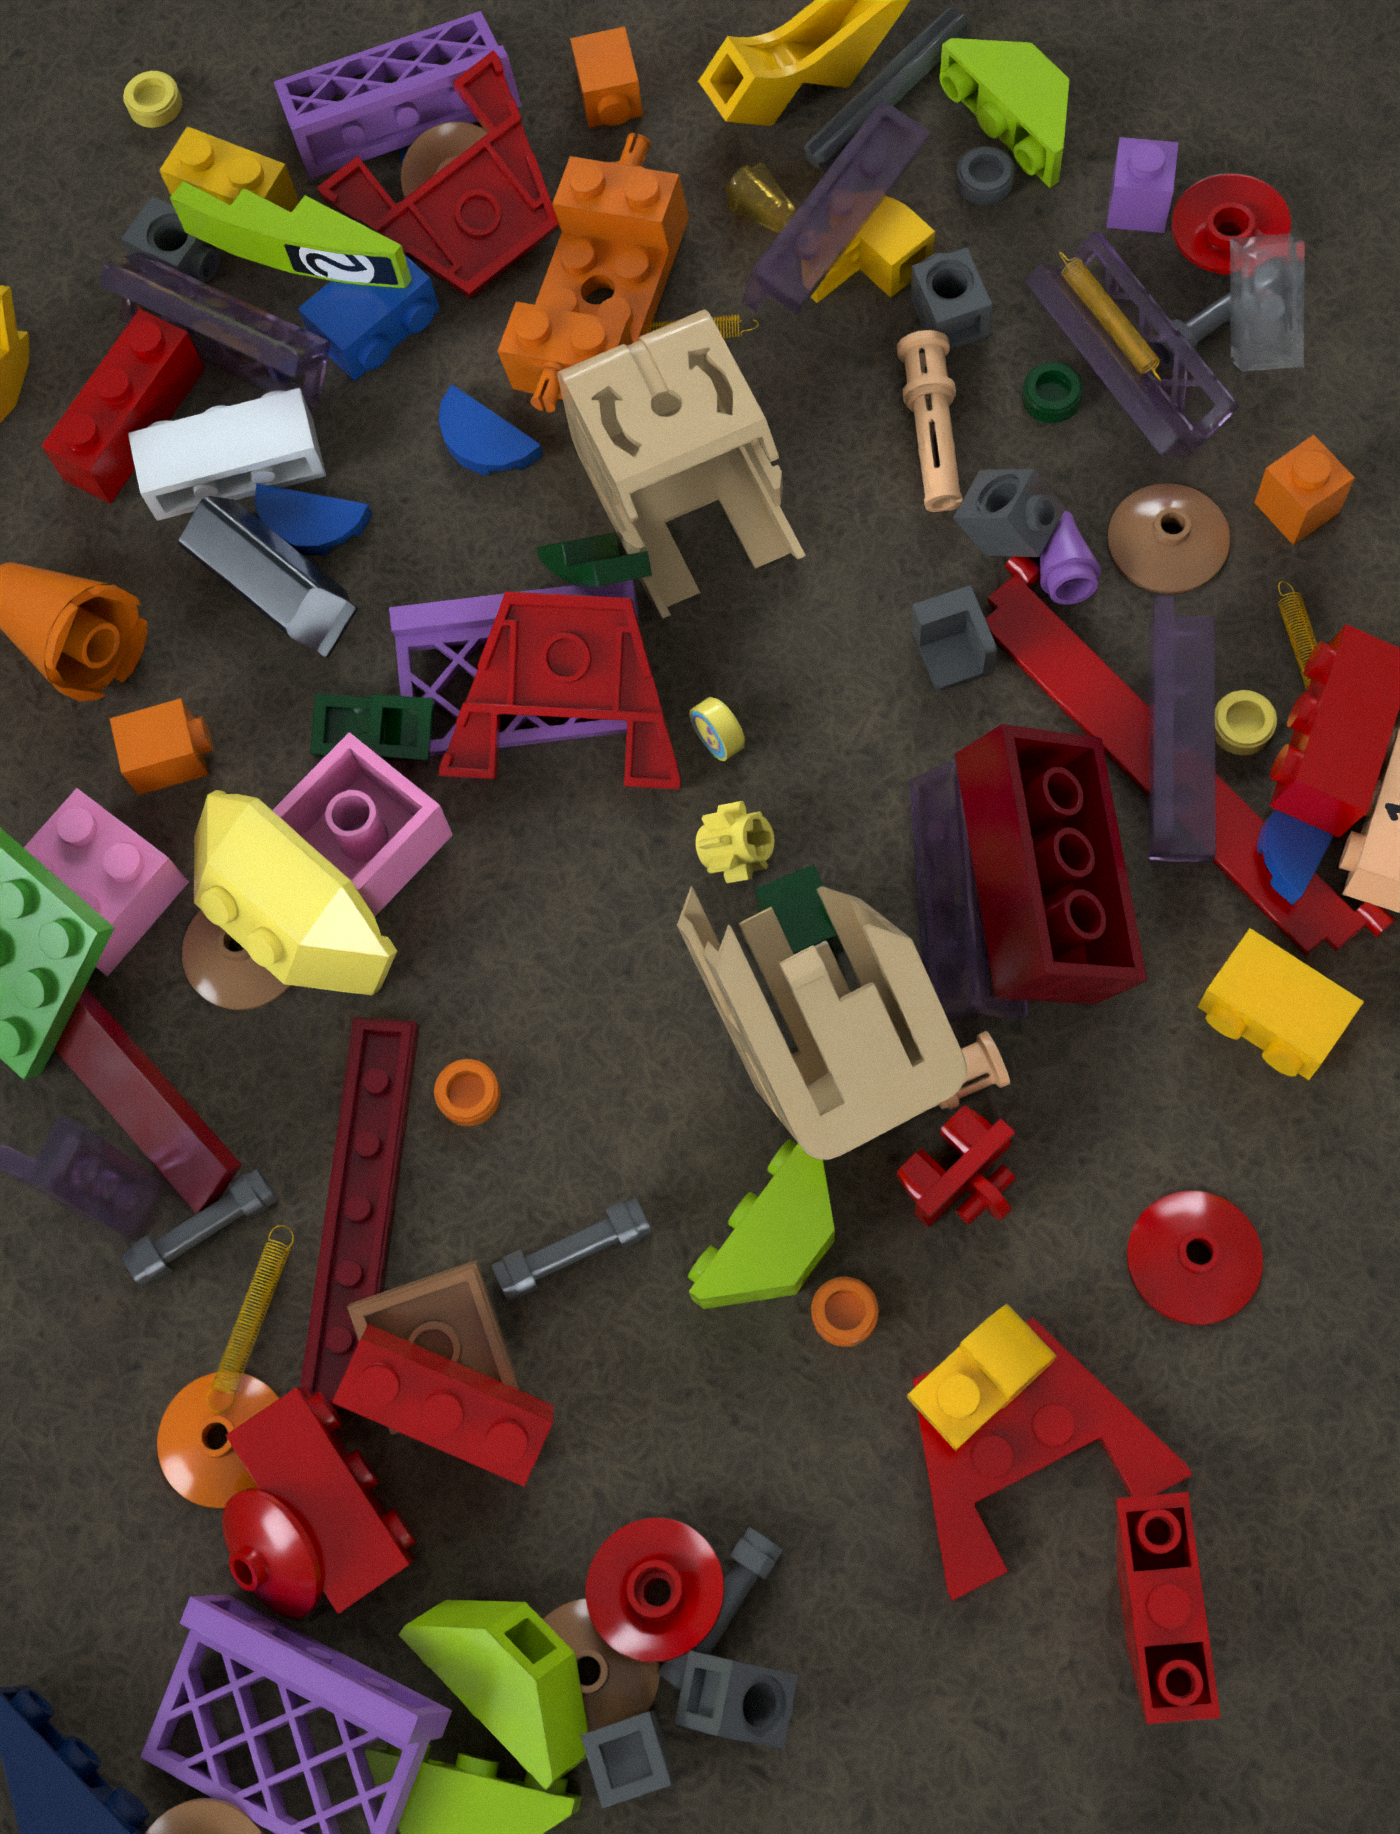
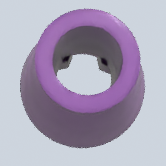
(1067, 564)

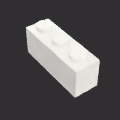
(226, 452)

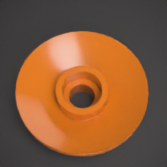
(182, 1445)

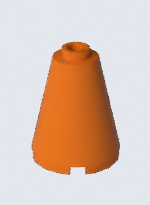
(71, 628)

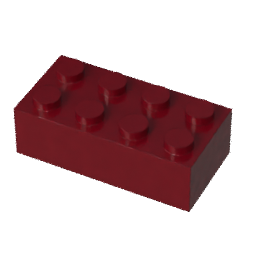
(1049, 866)

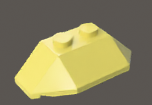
(285, 900)

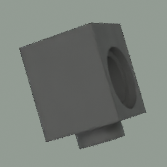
(162, 237)
(956, 275)
(1009, 512)
(736, 1700)

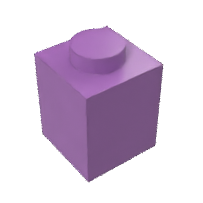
(1142, 184)

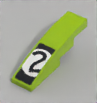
(302, 242)

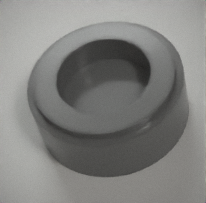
(985, 175)

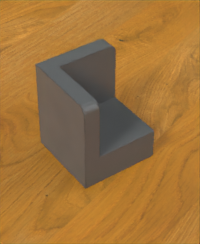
(953, 638)
(629, 1758)

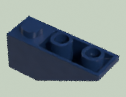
(56, 1778)

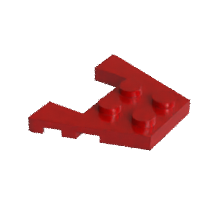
(473, 212)
(564, 661)
(1042, 1425)

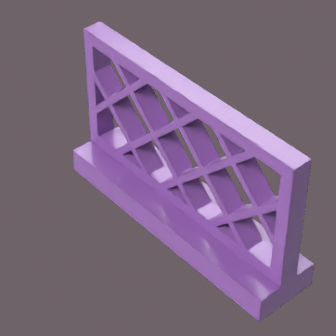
(379, 114)
(469, 624)
(300, 1668)

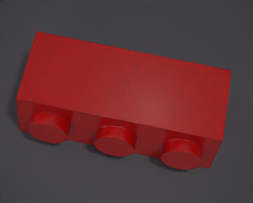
(132, 387)
(1339, 732)
(445, 1405)
(304, 1465)

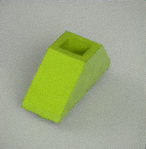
(1013, 96)
(774, 1236)
(510, 1677)
(473, 1797)

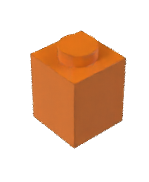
(607, 77)
(1303, 489)
(161, 746)

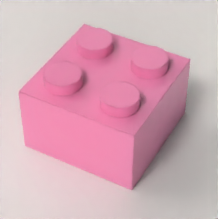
(366, 820)
(109, 870)

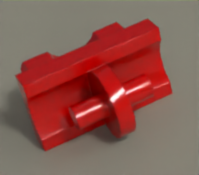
(980, 1147)

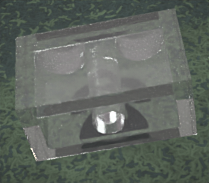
(1267, 302)

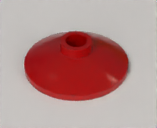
(1225, 205)
(1174, 1283)
(271, 1553)
(625, 1570)

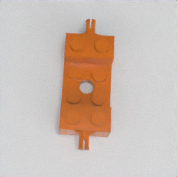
(616, 235)

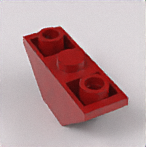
(1164, 1609)

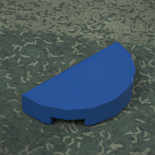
(481, 437)
(310, 520)
(1291, 853)

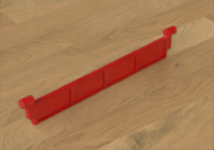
(1112, 711)

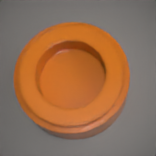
(467, 1092)
(844, 1311)

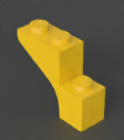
(821, 45)

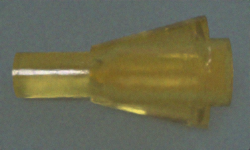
(759, 197)

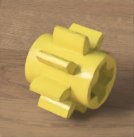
(734, 842)

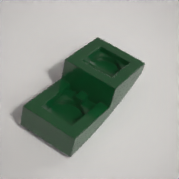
(594, 561)
(387, 724)

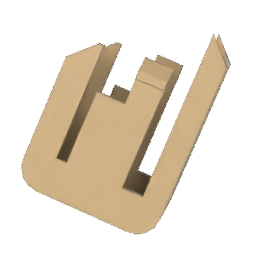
(669, 433)
(861, 1054)

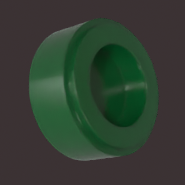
(1052, 392)

